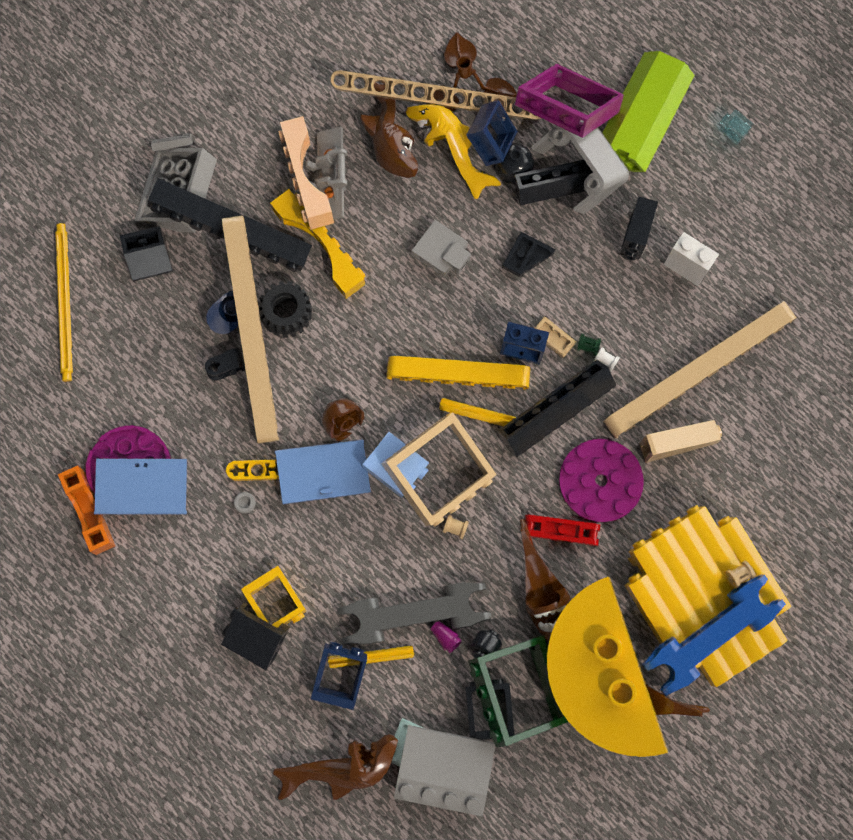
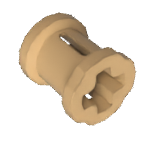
(455, 526)
(740, 574)

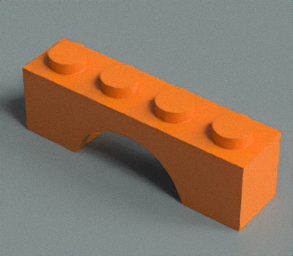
(83, 499)

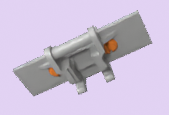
(326, 179)

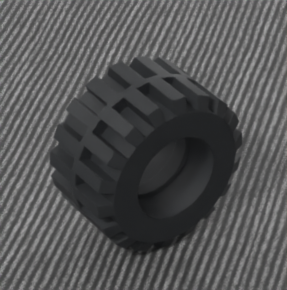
(287, 325)

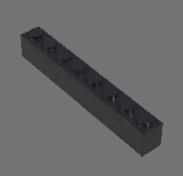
(208, 216)

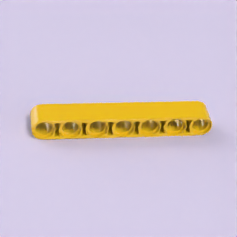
(458, 372)

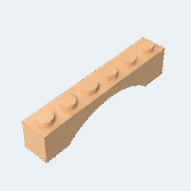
(315, 203)

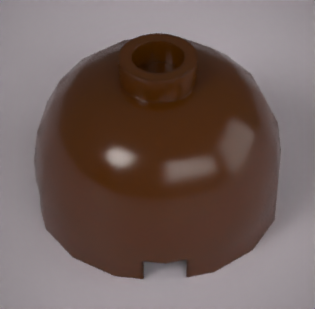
(343, 414)

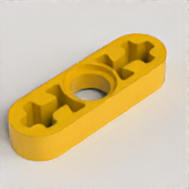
(241, 465)

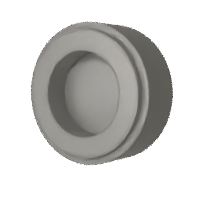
(244, 502)

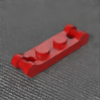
(563, 530)

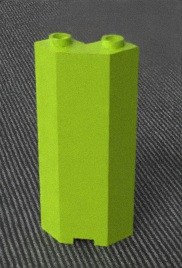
(647, 108)

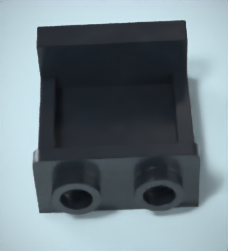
(253, 637)

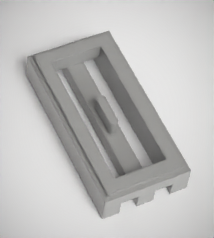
(172, 142)

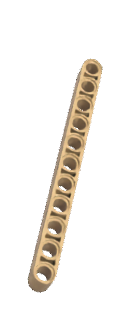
(429, 90)
(250, 329)
(699, 369)

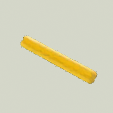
(475, 412)
(373, 656)

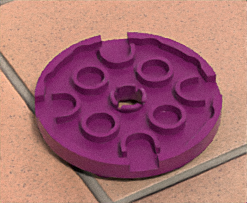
(125, 443)
(595, 501)

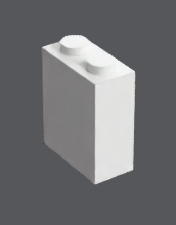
(691, 259)

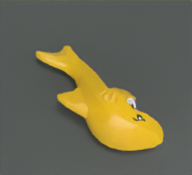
(447, 126)

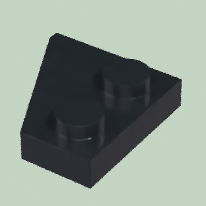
(526, 255)

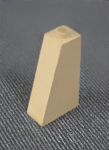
(680, 440)

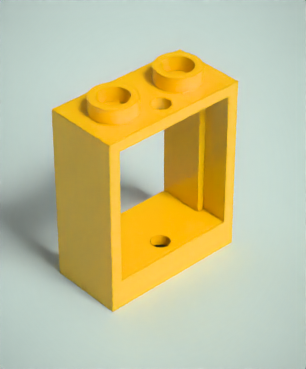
(264, 581)

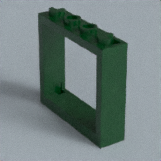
(486, 693)

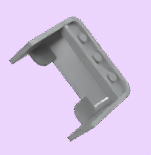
(607, 167)

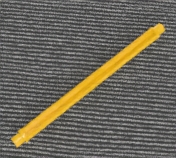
(63, 303)

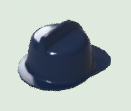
(222, 314)

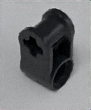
(227, 364)

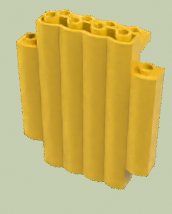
(688, 586)

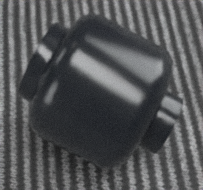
(485, 643)

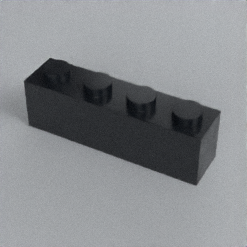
(551, 182)

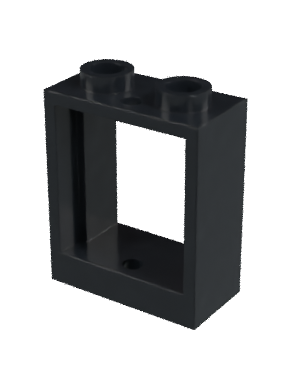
(638, 228)
(485, 734)

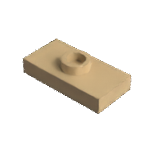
(557, 340)

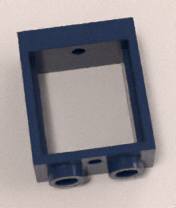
(492, 150)
(526, 340)
(336, 697)

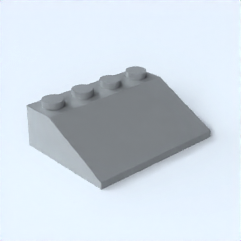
(184, 168)
(445, 770)

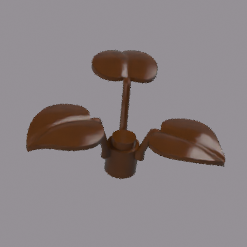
(461, 54)

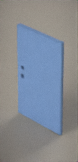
(323, 469)
(140, 486)

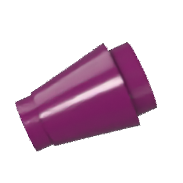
(446, 637)

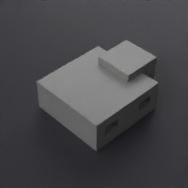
(442, 250)

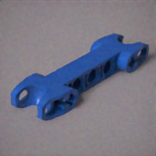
(684, 657)

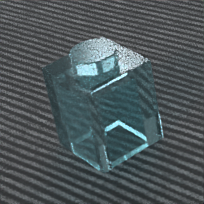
(735, 126)

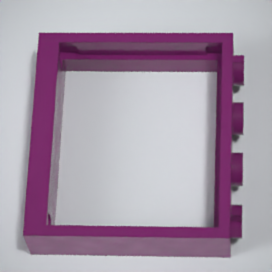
(532, 100)

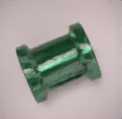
(588, 340)

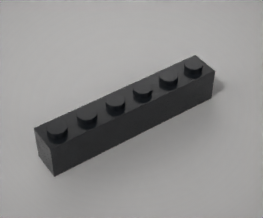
(557, 408)

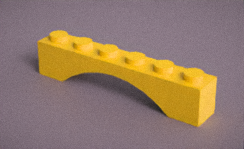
(345, 275)

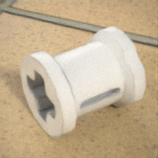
(607, 359)

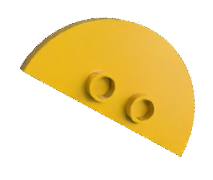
(599, 675)

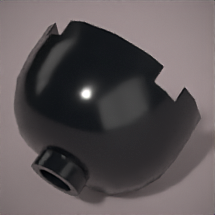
(516, 161)

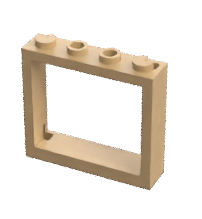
(391, 467)

